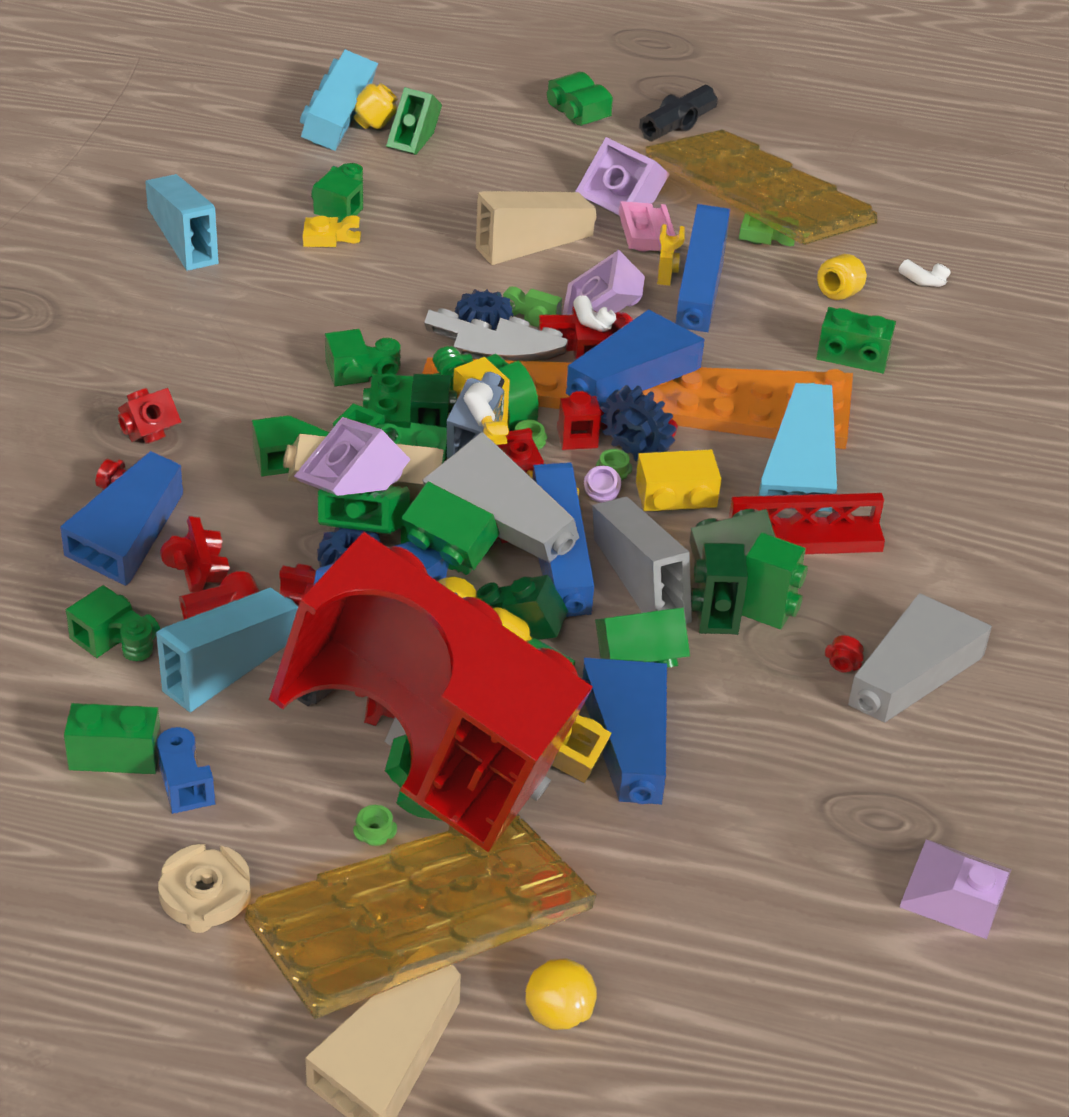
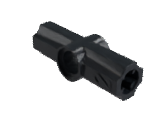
(678, 113)

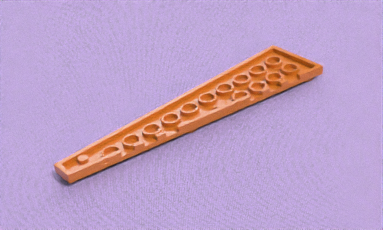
(715, 398)

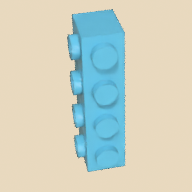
(334, 103)

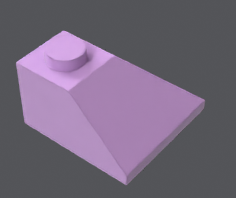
(620, 176)
(608, 284)
(353, 460)
(955, 888)

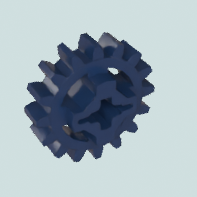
(637, 422)

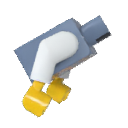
(477, 411)

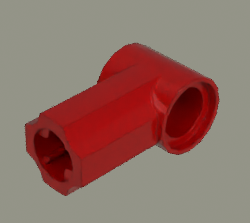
(233, 587)

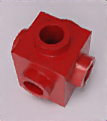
(148, 415)

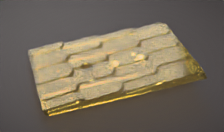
(763, 186)
(412, 913)

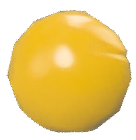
(561, 994)

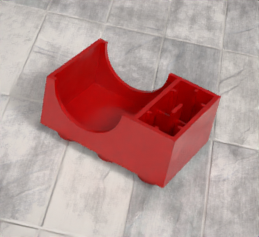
(467, 690)

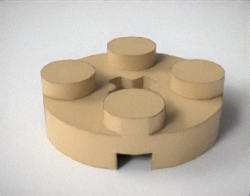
(208, 907)

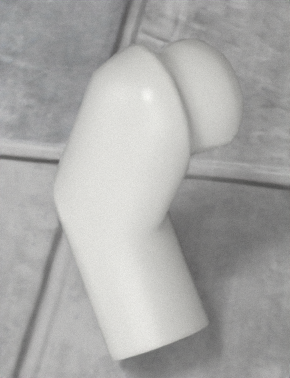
(923, 277)
(588, 317)

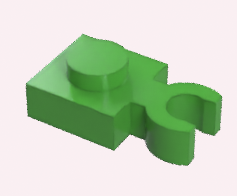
(759, 232)
(533, 304)

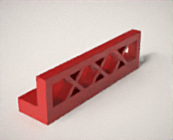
(822, 535)

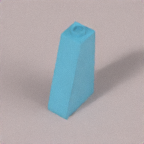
(184, 219)
(804, 447)
(222, 645)

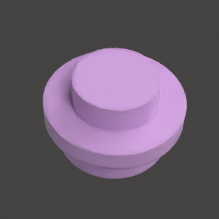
(602, 484)

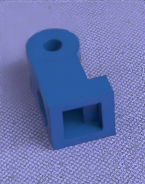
(184, 782)

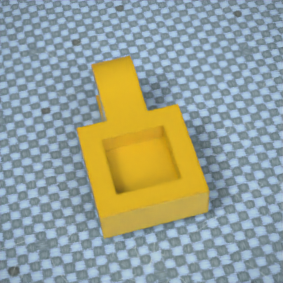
(326, 231)
(668, 259)

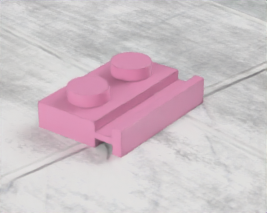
(643, 225)

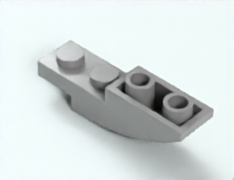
(510, 341)

